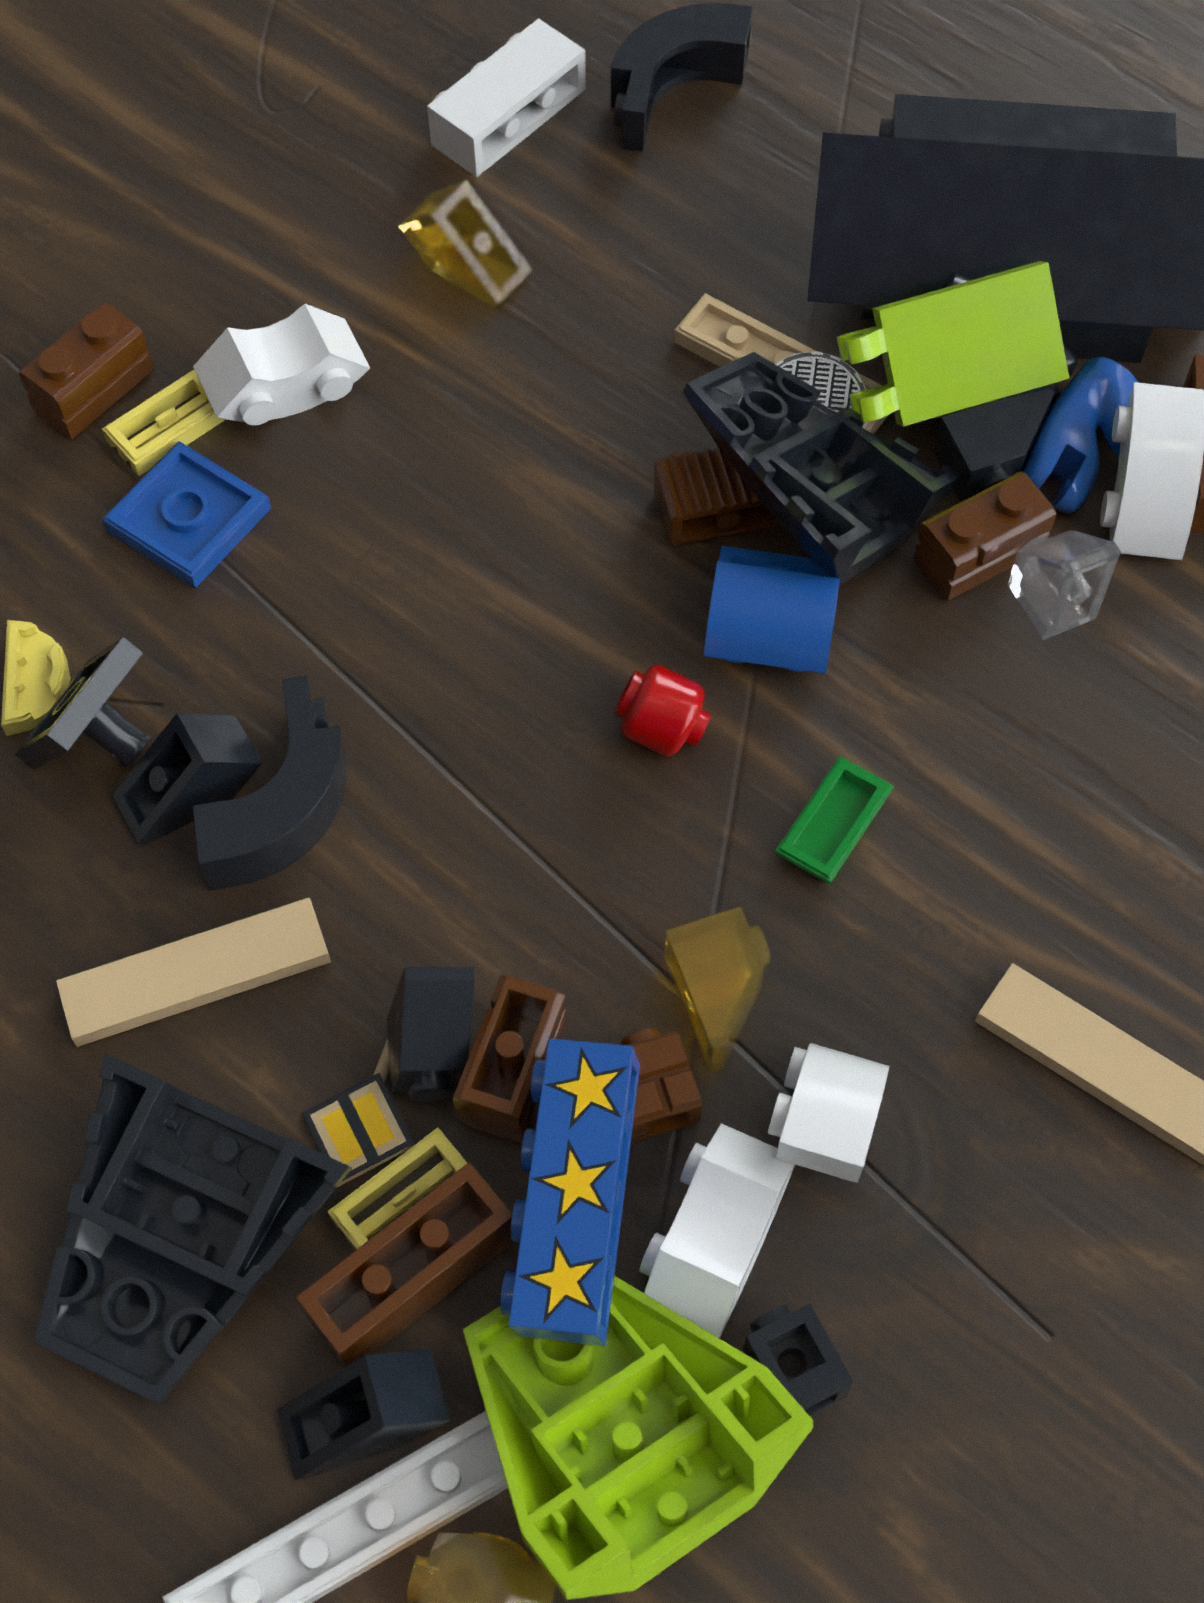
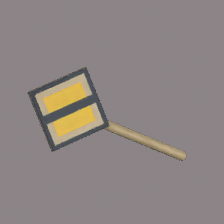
(361, 1124)

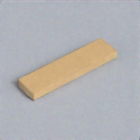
(726, 334)
(192, 972)
(1098, 1059)

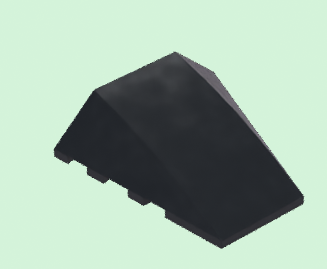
(817, 468)
(170, 1229)

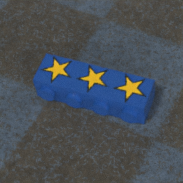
(573, 1193)

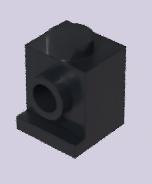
(802, 1335)

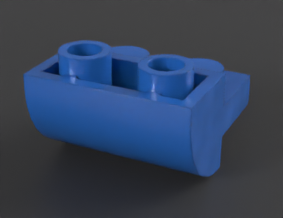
(771, 610)

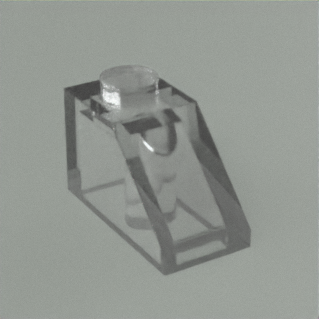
(1063, 579)

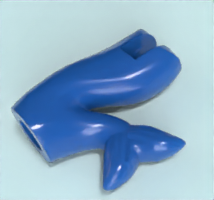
(1068, 434)

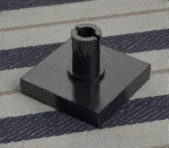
(86, 710)

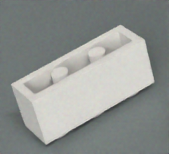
(506, 97)

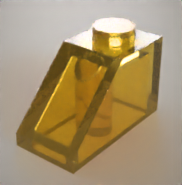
(465, 243)
(718, 977)

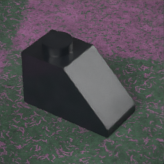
(991, 439)
(187, 765)
(430, 1031)
(363, 1412)

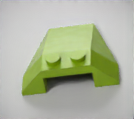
(631, 1444)

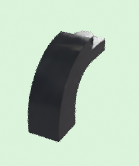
(674, 49)
(286, 817)

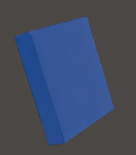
(187, 514)

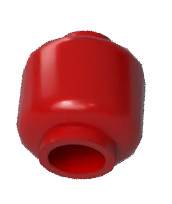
(662, 710)

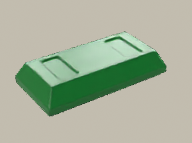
(834, 819)

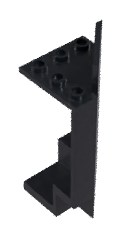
(1011, 186)

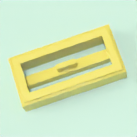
(170, 427)
(388, 1177)

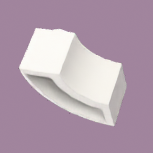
(281, 367)
(1156, 470)
(831, 1111)
(717, 1228)

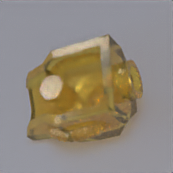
(478, 1571)

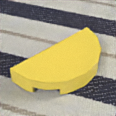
(33, 676)

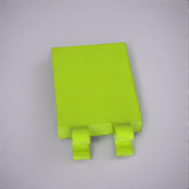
(961, 346)

